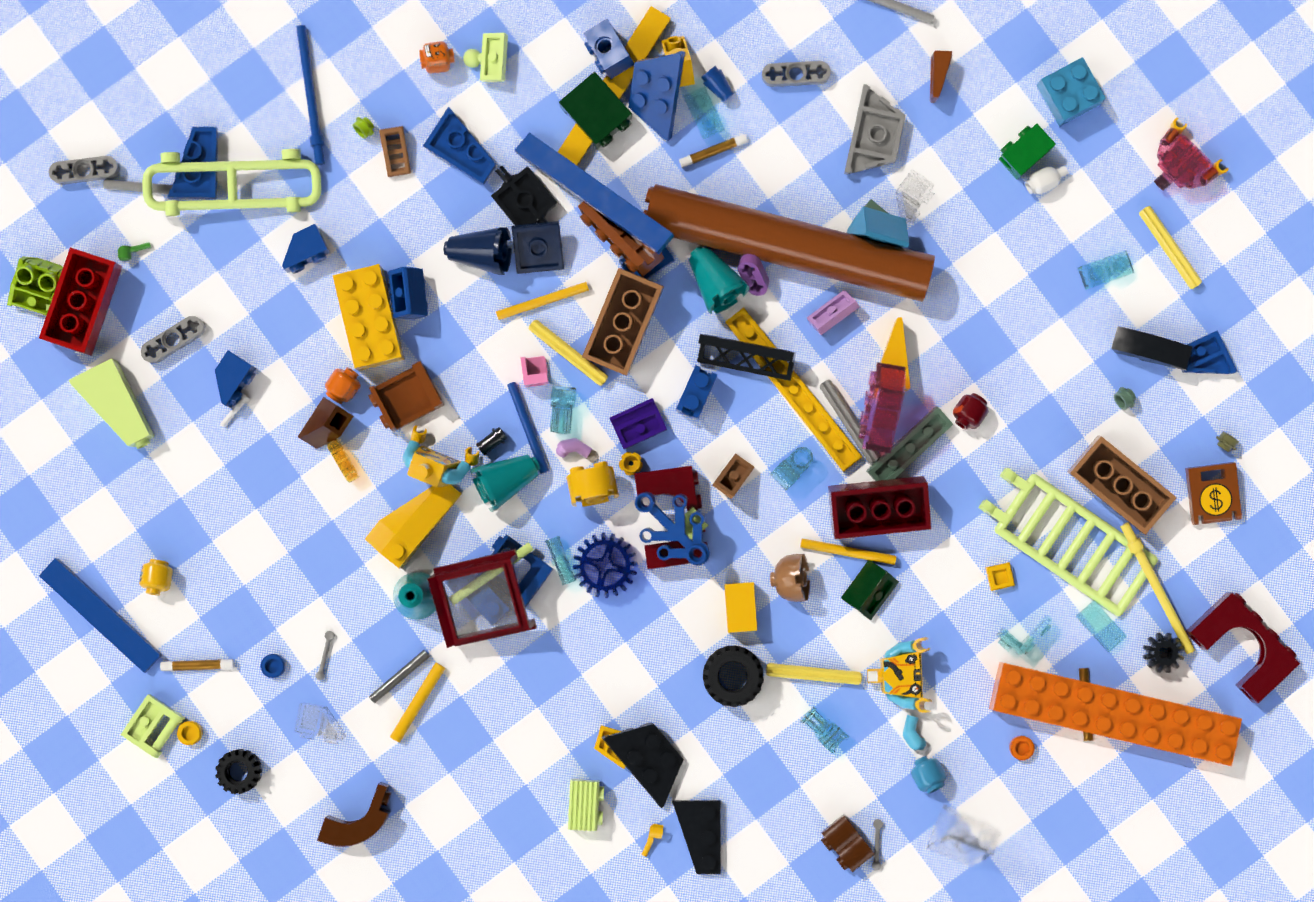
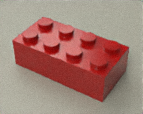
(80, 301)

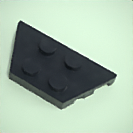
(647, 758)

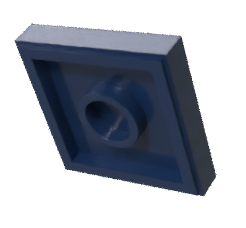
(537, 247)

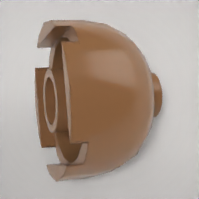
(791, 578)

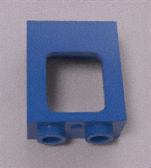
(535, 576)

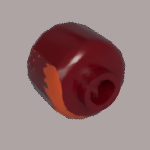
(970, 411)

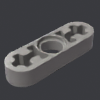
(777, 67)
(76, 163)
(161, 354)

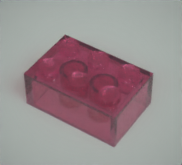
(882, 407)

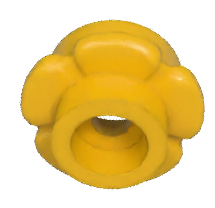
(624, 463)

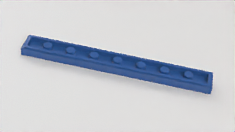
(594, 193)

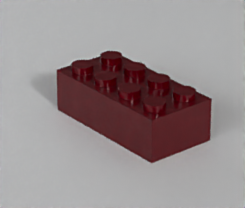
(879, 507)

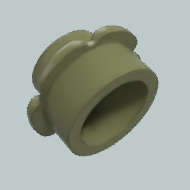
(1227, 441)

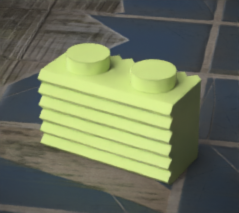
(584, 805)

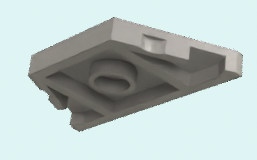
(875, 133)

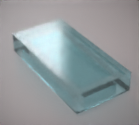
(1101, 626)

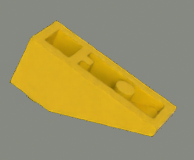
(895, 350)

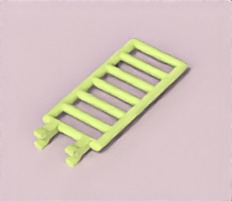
(1060, 569)

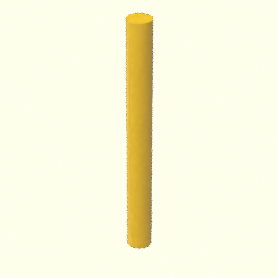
(542, 300)
(848, 551)

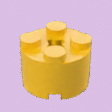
(592, 485)

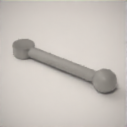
(329, 635)
(878, 824)

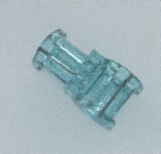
(825, 731)

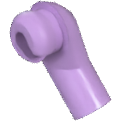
(572, 445)

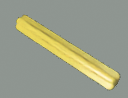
(1170, 247)
(568, 352)
(813, 673)

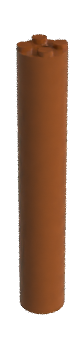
(791, 242)

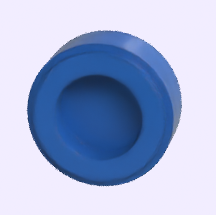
(273, 665)

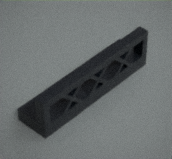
(745, 347)

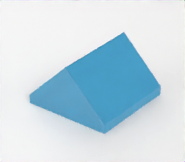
(880, 227)

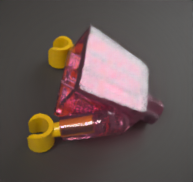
(1184, 161)

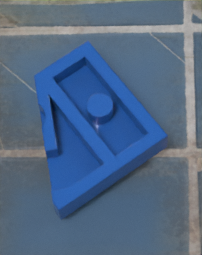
(1210, 356)

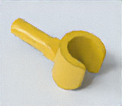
(655, 832)

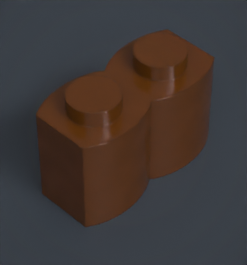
(847, 843)

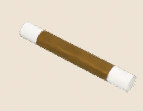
(713, 150)
(197, 665)

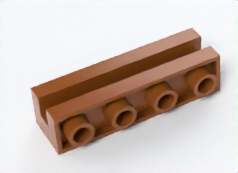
(636, 254)

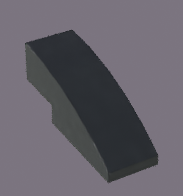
(1151, 348)

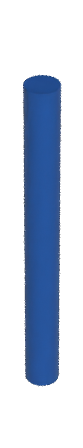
(527, 426)

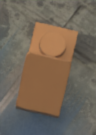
(733, 476)

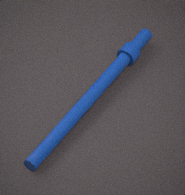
(316, 138)

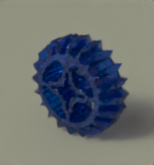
(609, 549)

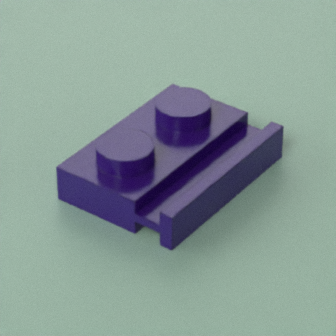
(638, 423)

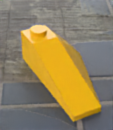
(407, 527)

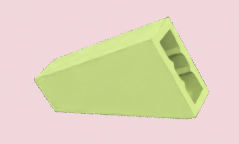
(113, 399)

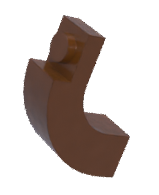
(349, 833)

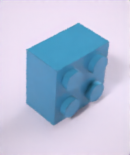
(1070, 91)

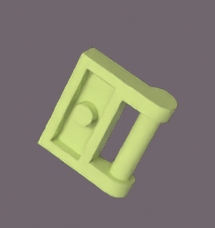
(146, 720)

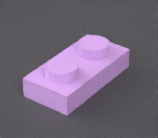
(832, 312)

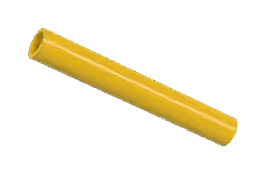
(417, 702)

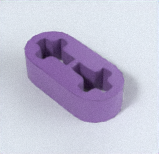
(758, 273)

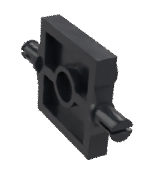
(523, 197)

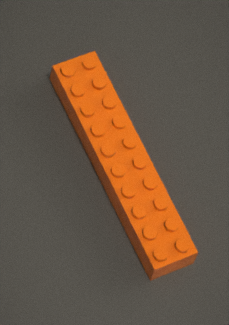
(1115, 714)

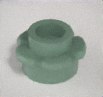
(1125, 398)

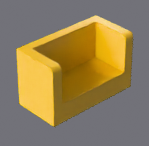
(740, 607)

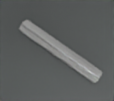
(847, 418)

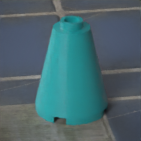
(716, 280)
(503, 479)
(422, 605)

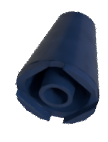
(481, 250)

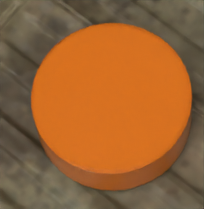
(1021, 747)

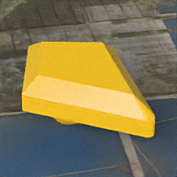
(603, 748)

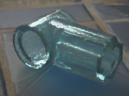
(562, 404)

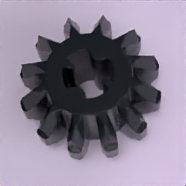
(1166, 643)

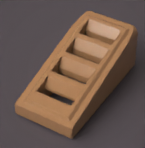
(392, 131)

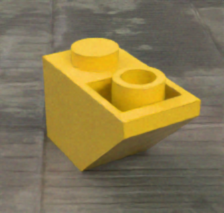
(673, 45)

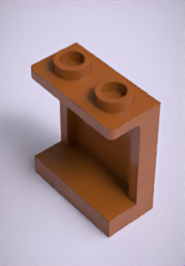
(406, 397)

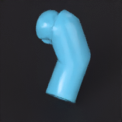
(910, 734)

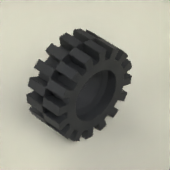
(225, 778)

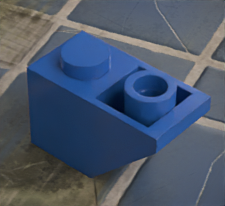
(305, 247)
(232, 376)

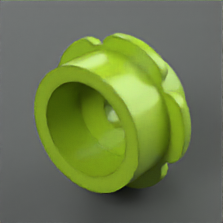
(363, 127)

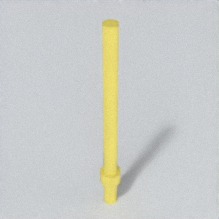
(1136, 546)

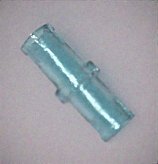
(560, 560)

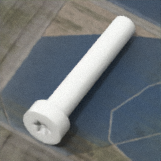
(237, 407)

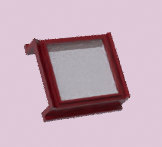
(479, 599)

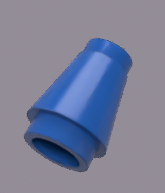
(717, 83)

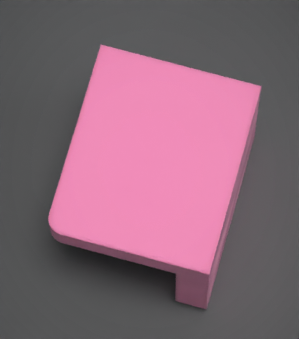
(534, 371)

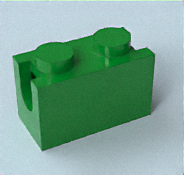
(1026, 151)

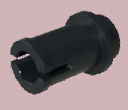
(491, 441)

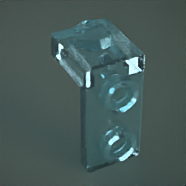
(1009, 642)

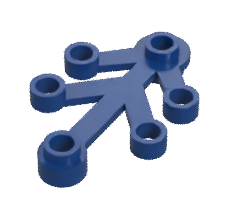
(675, 531)

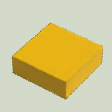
(999, 576)

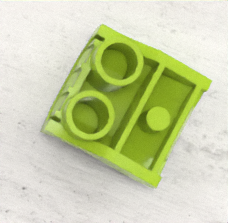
(34, 284)

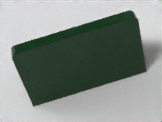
(869, 589)

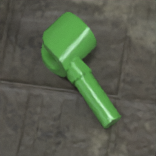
(124, 252)

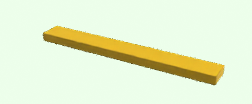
(639, 48)
(797, 395)

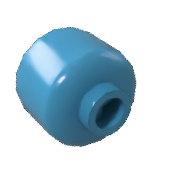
(928, 774)

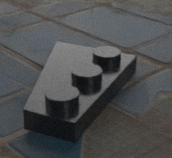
(702, 832)

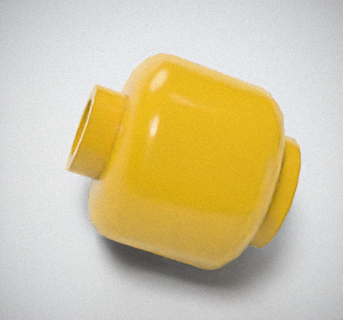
(156, 577)

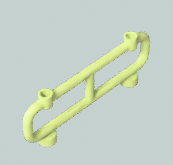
(290, 160)

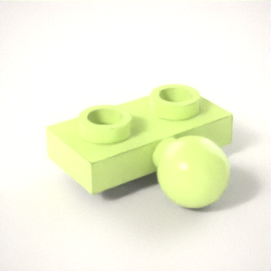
(492, 58)

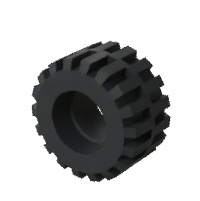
(733, 697)

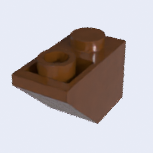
(325, 424)

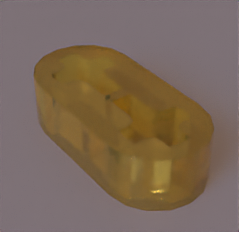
(343, 460)

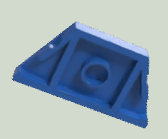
(656, 91)

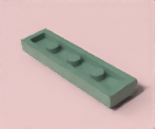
(910, 446)

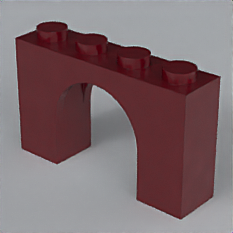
(669, 482)
(1274, 659)

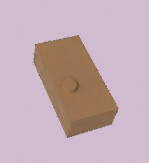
(623, 321)
(1121, 484)

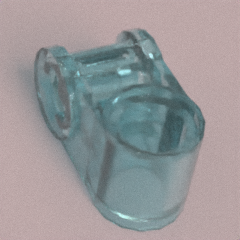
(789, 470)

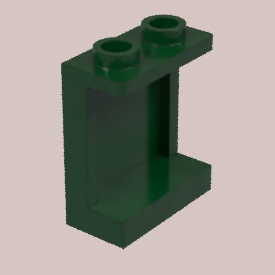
(596, 110)

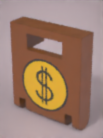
(1213, 498)

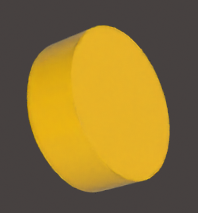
(189, 732)

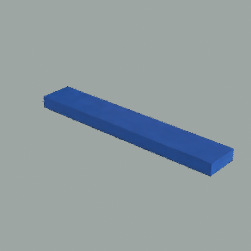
(100, 615)

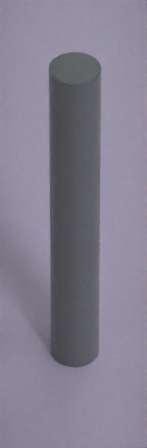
(399, 676)

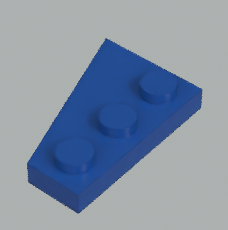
(457, 146)
(200, 147)

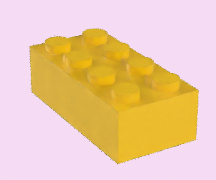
(368, 317)

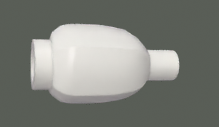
(1045, 179)

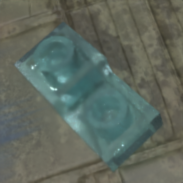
(703, 112)
(1105, 270)

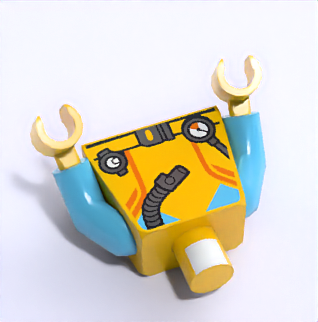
(433, 466)
(902, 675)

